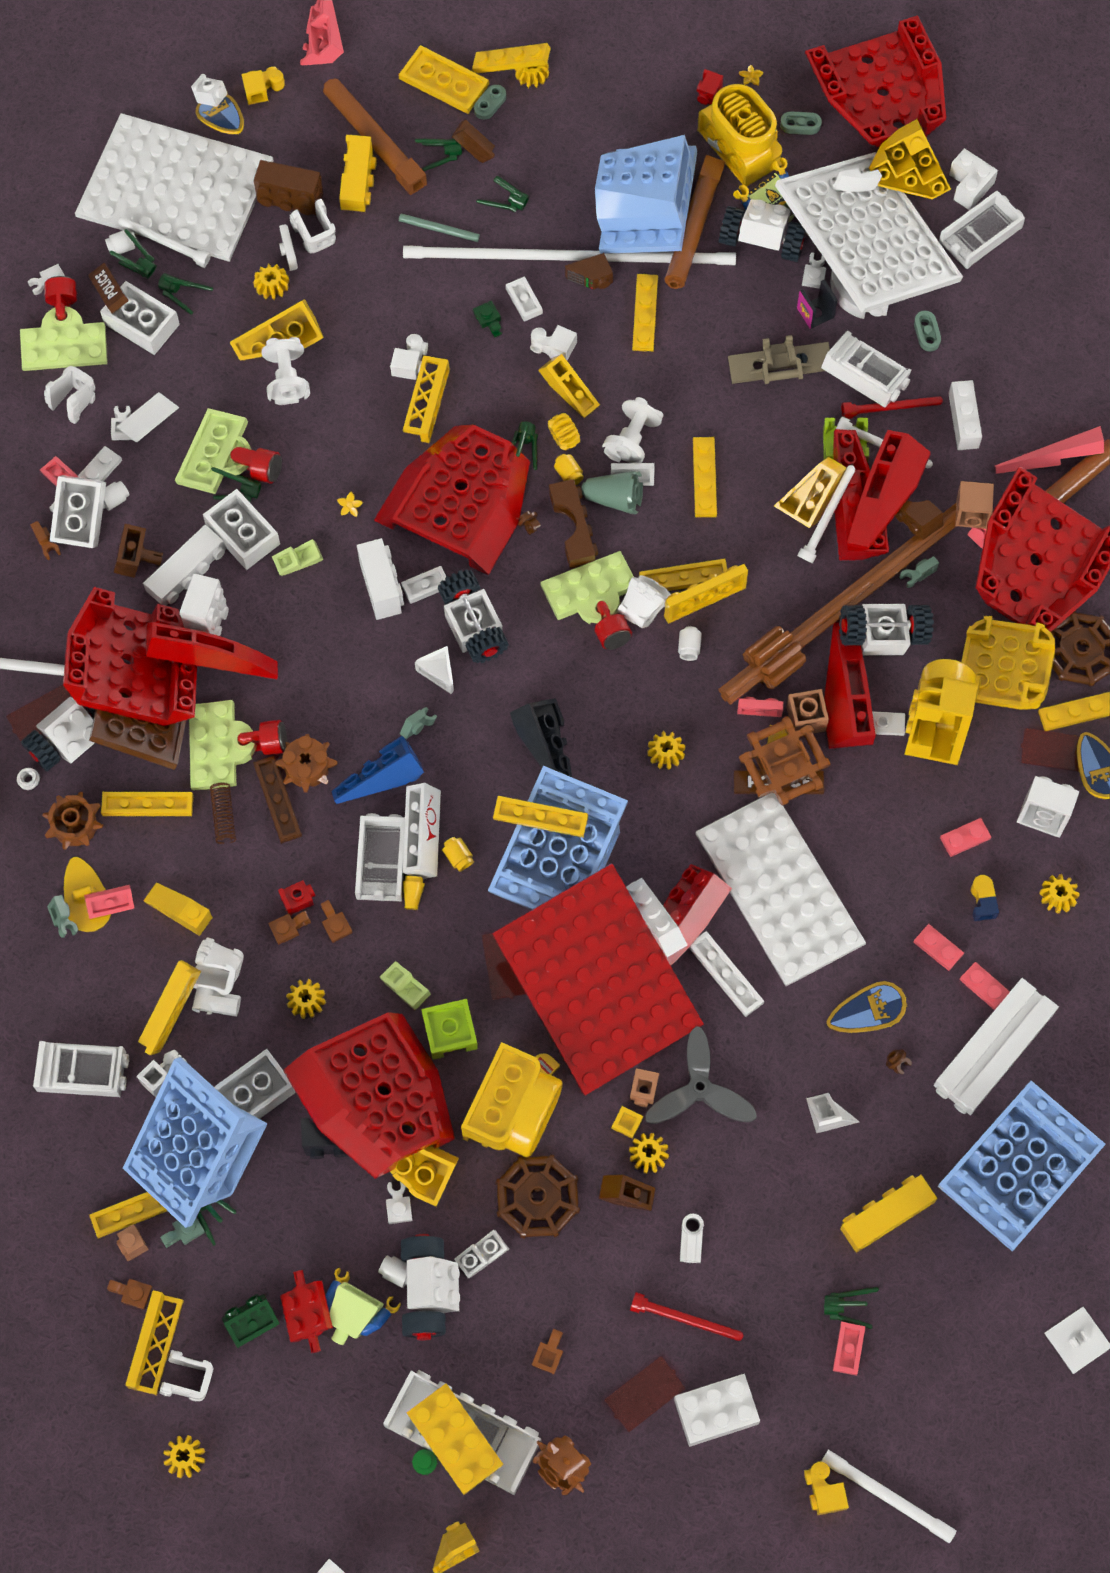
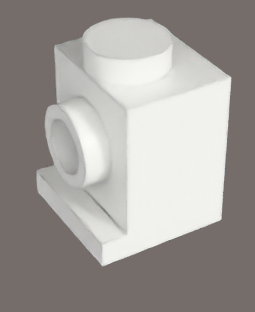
(209, 91)

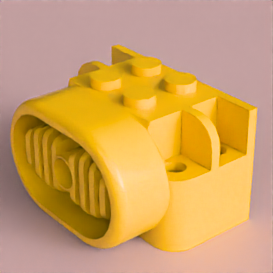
(743, 132)
(941, 711)
(512, 1103)

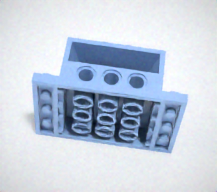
(645, 196)
(549, 862)
(192, 1144)
(1021, 1165)

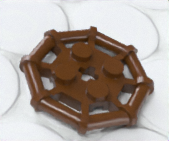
(1082, 660)
(540, 1209)

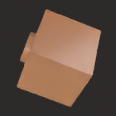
(974, 504)
(808, 709)

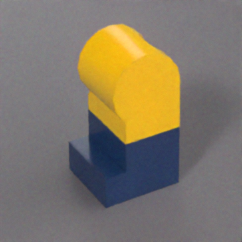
(985, 897)

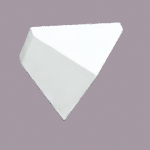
(437, 668)
(828, 1114)

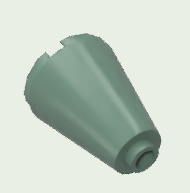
(615, 491)

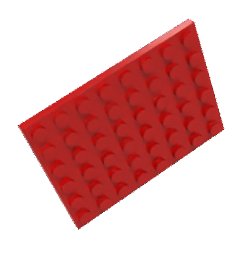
(597, 979)

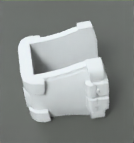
(320, 241)
(76, 403)
(643, 601)
(211, 960)
(177, 1358)

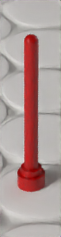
(851, 410)
(642, 1304)

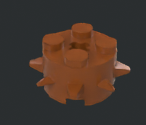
(306, 774)
(66, 811)
(562, 1464)

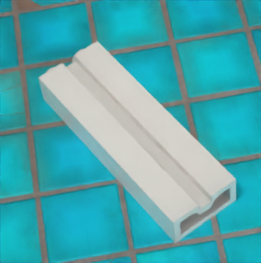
(995, 1047)

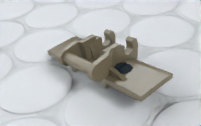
(777, 357)

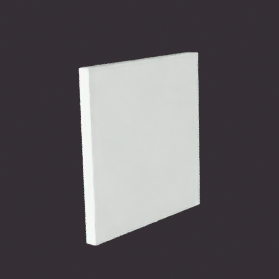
(1078, 1340)

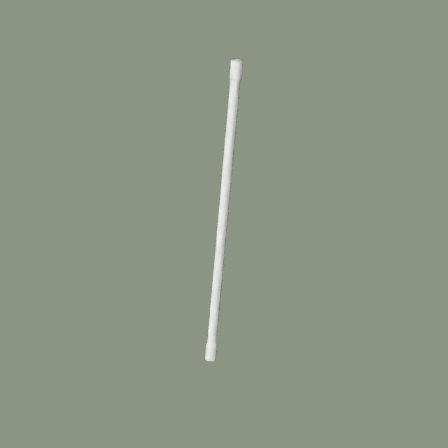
(420, 252)

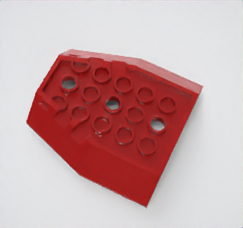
(901, 65)
(477, 517)
(1070, 558)
(95, 668)
(344, 1095)

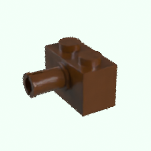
(132, 551)

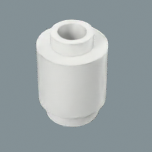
(120, 242)
(115, 495)
(689, 643)
(394, 1270)

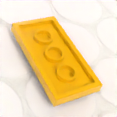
(444, 79)
(704, 594)
(455, 1439)

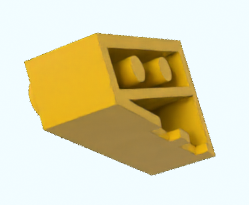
(357, 174)
(813, 493)

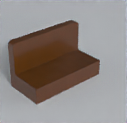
(474, 141)

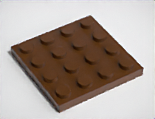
(139, 738)

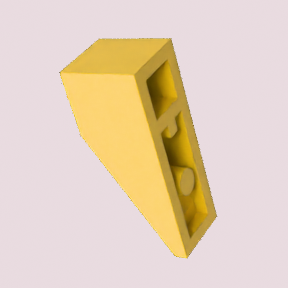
(569, 385)
(179, 908)

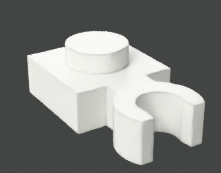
(814, 272)
(46, 274)
(116, 434)
(399, 1207)

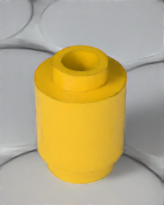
(568, 468)
(458, 853)

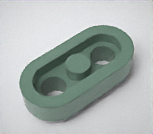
(491, 101)
(800, 122)
(927, 332)

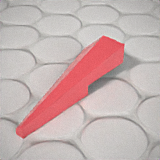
(323, 34)
(1083, 444)

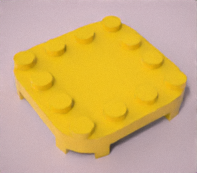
(1010, 662)

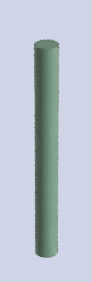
(439, 227)

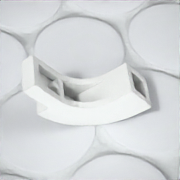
(847, 302)

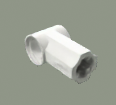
(212, 1001)
(691, 1241)

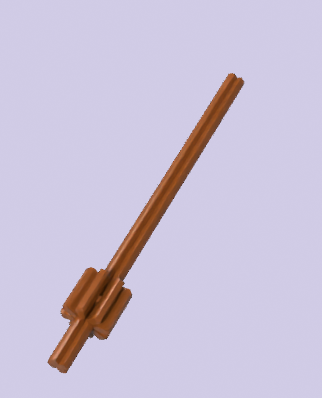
(779, 653)

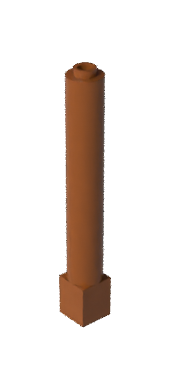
(405, 169)
(696, 218)
(1080, 474)

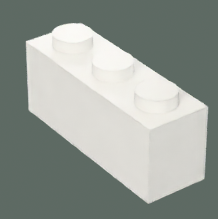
(965, 415)

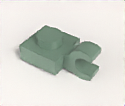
(923, 570)
(416, 722)
(59, 913)
(182, 1233)

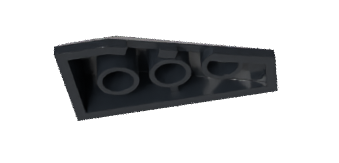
(539, 729)

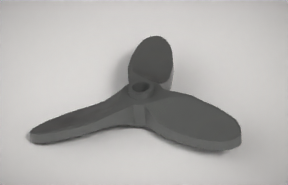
(717, 1097)

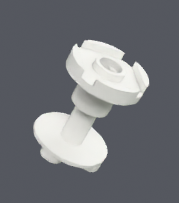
(287, 386)
(627, 443)

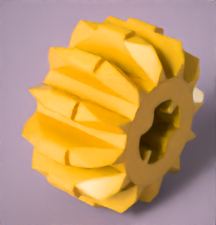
(532, 75)
(271, 281)
(564, 431)
(672, 755)
(1054, 885)
(307, 1007)
(640, 1156)
(183, 1465)

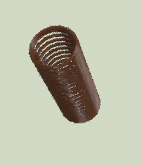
(227, 811)

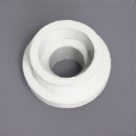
(25, 773)

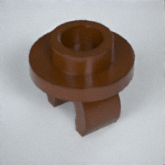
(530, 522)
(895, 1059)

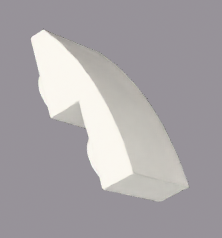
(854, 181)
(481, 1254)

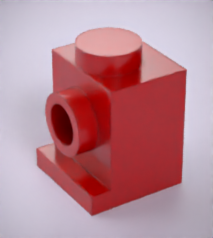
(709, 86)
(296, 904)

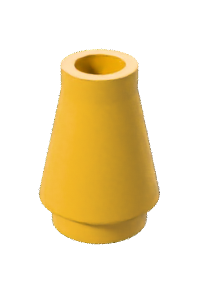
(413, 889)

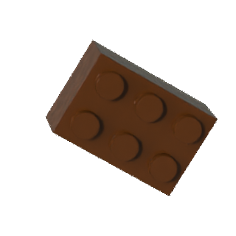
(287, 187)

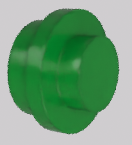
(424, 1462)

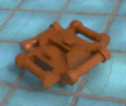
(784, 761)

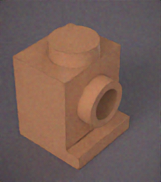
(644, 1079)
(131, 1243)

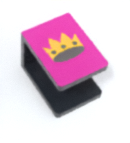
(825, 302)

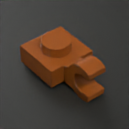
(42, 536)
(335, 924)
(286, 927)
(134, 1293)
(548, 1355)

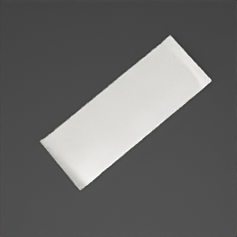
(147, 417)

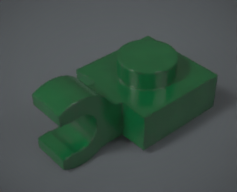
(488, 316)

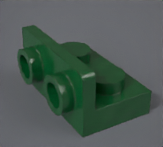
(249, 1320)

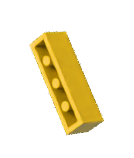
(888, 1213)

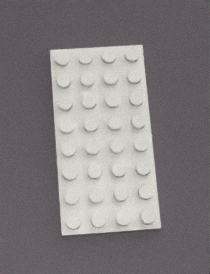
(780, 888)

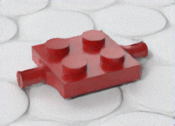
(306, 1311)

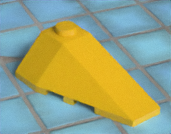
(293, 322)
(426, 1173)
(454, 1547)

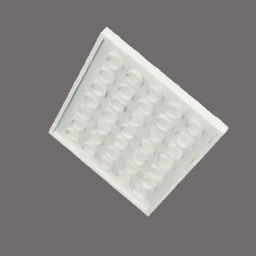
(173, 185)
(868, 237)

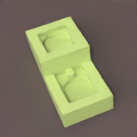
(298, 558)
(405, 985)

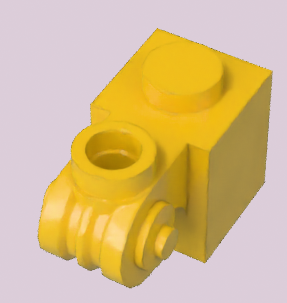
(258, 82)
(825, 1497)

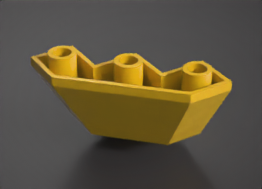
(910, 164)

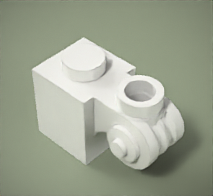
(559, 343)
(408, 362)
(154, 1074)

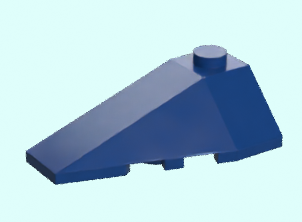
(393, 769)

